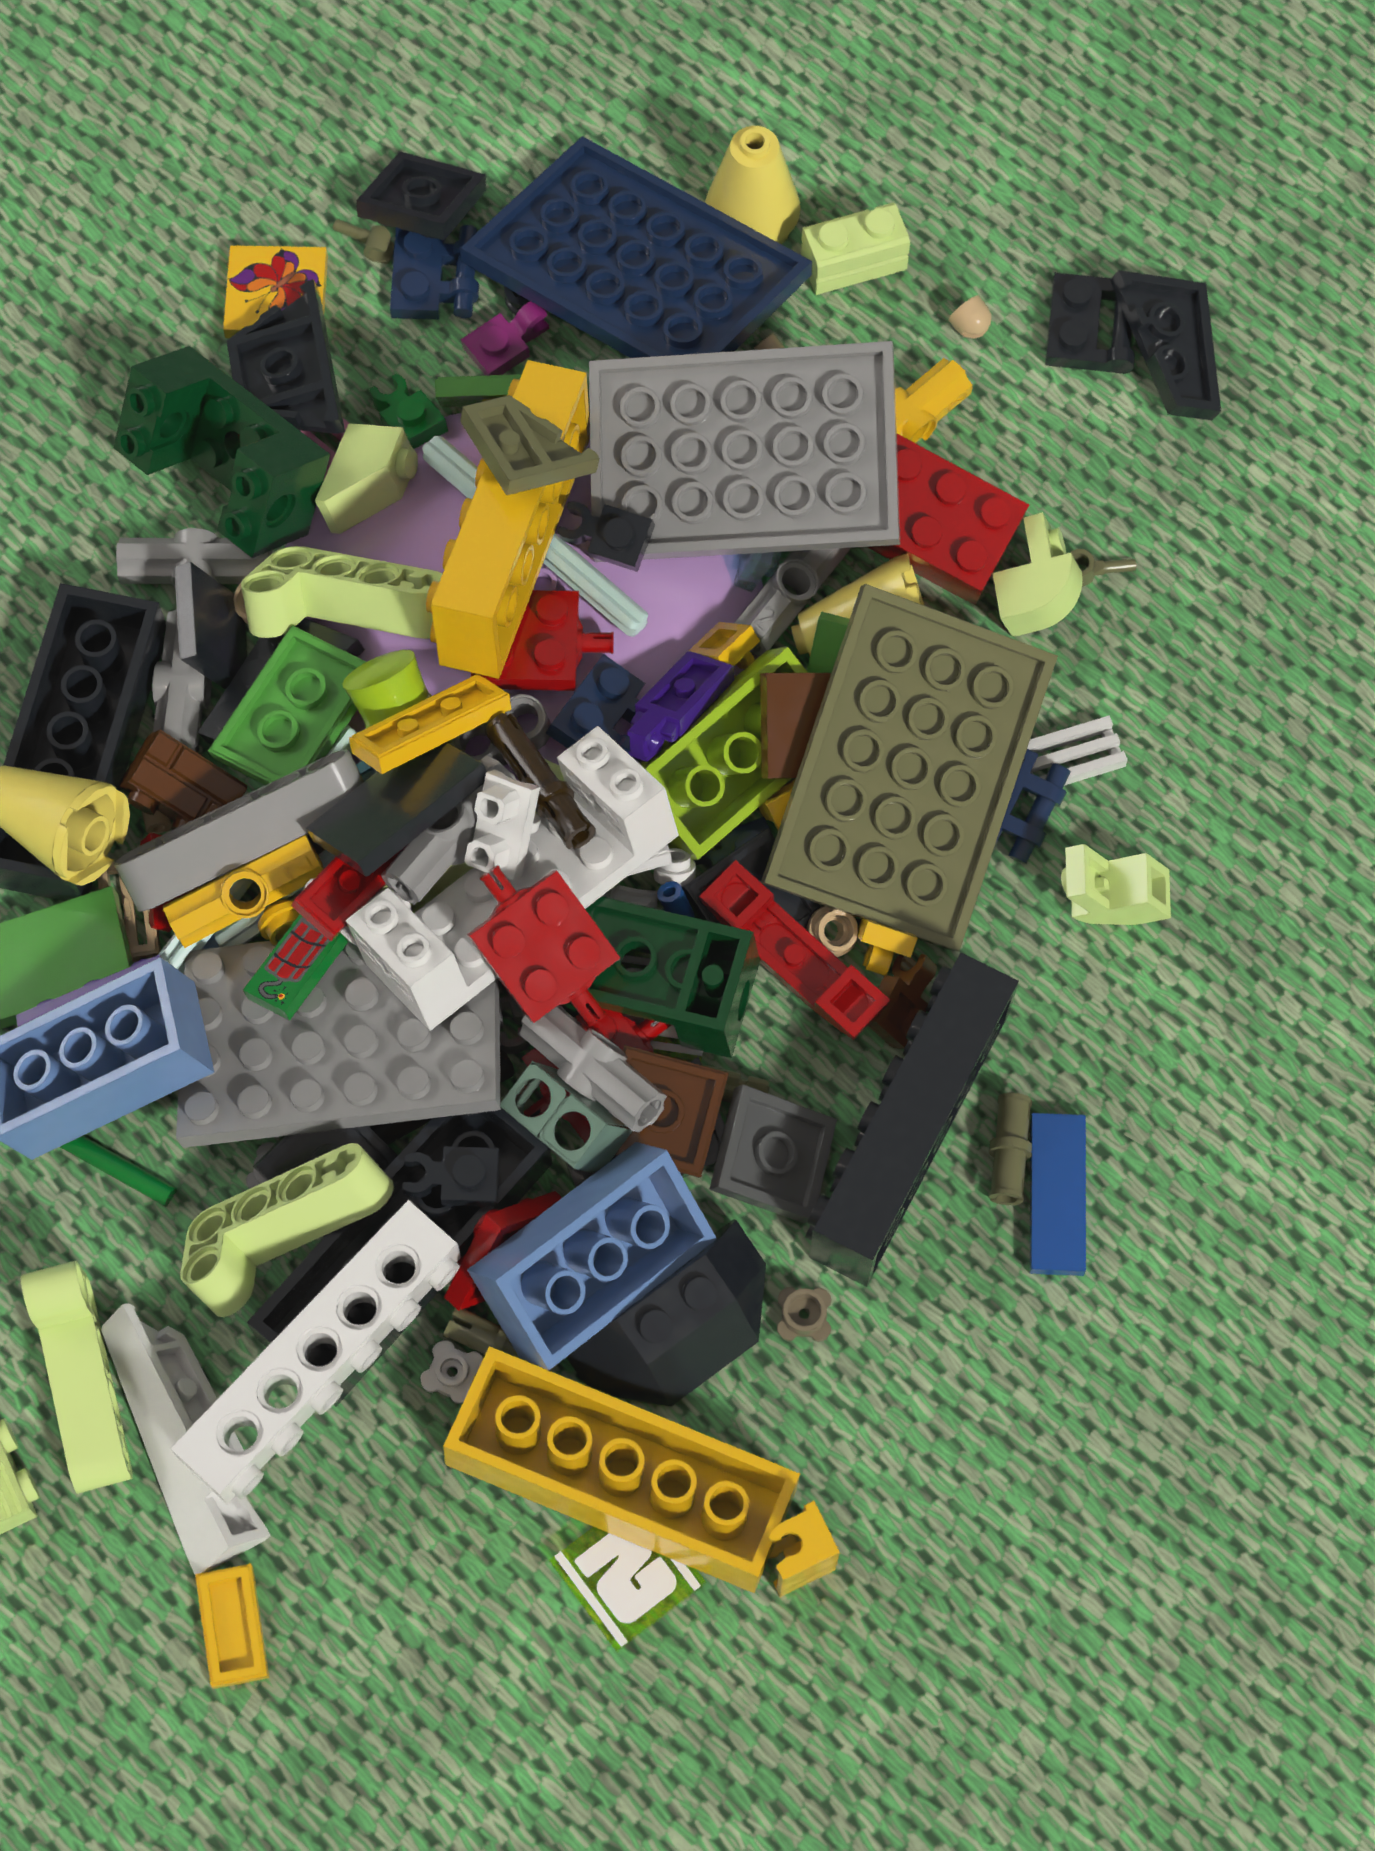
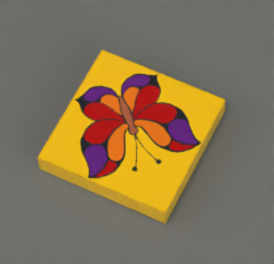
(268, 277)

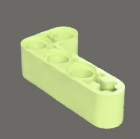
(336, 589)
(276, 1218)
(79, 1375)

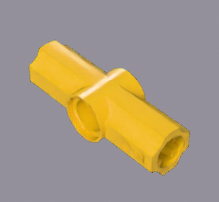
(930, 399)
(213, 906)

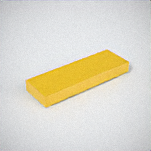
(429, 723)

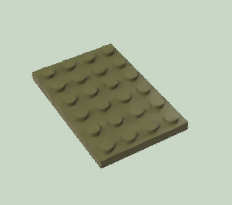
(909, 768)

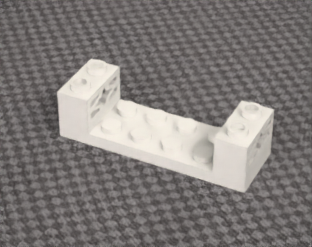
(428, 952)

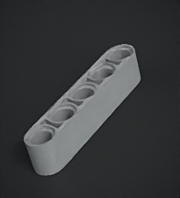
(236, 831)

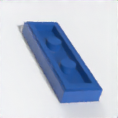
(1058, 1194)

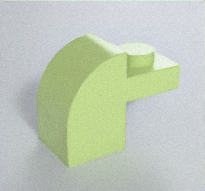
(1043, 590)
(1116, 890)

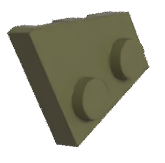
(521, 447)

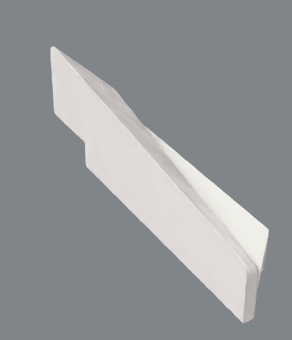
(166, 1399)

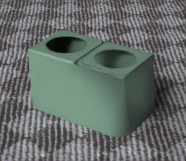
(603, 1139)

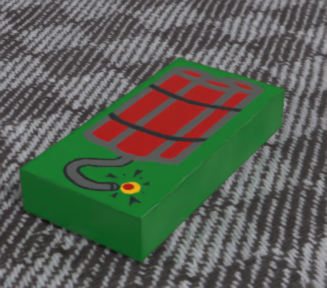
(293, 968)

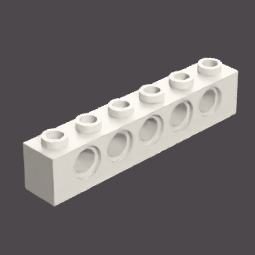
(404, 1238)

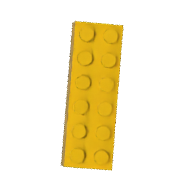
(504, 537)
(620, 1468)

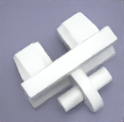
(503, 825)

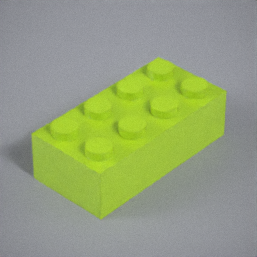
(716, 764)

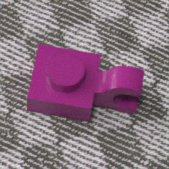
(502, 345)

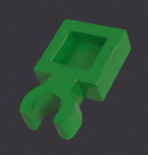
(412, 412)

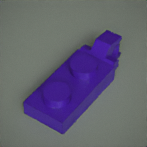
(677, 702)

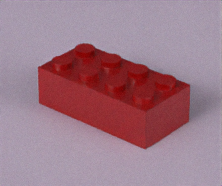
(951, 522)

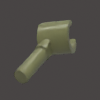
(377, 240)
(1100, 567)

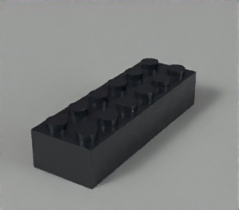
(82, 708)
(912, 1120)
(520, 1166)

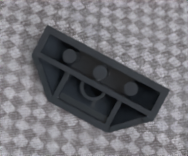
(681, 1327)

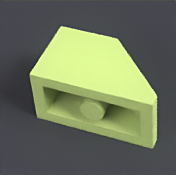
(365, 475)

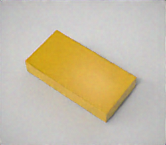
(232, 1626)

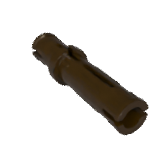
(529, 766)

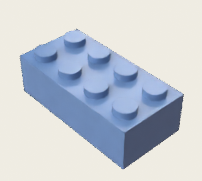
(100, 1058)
(592, 1255)

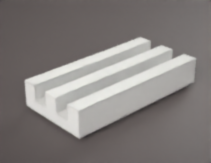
(1076, 733)

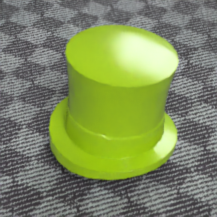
(386, 686)

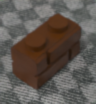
(177, 781)

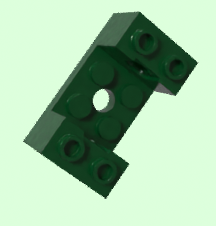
(194, 411)
(695, 975)

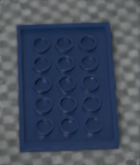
(634, 258)

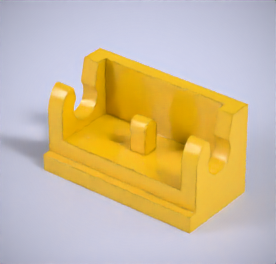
(807, 1550)

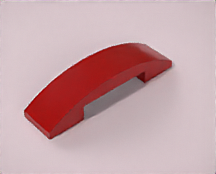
(794, 954)

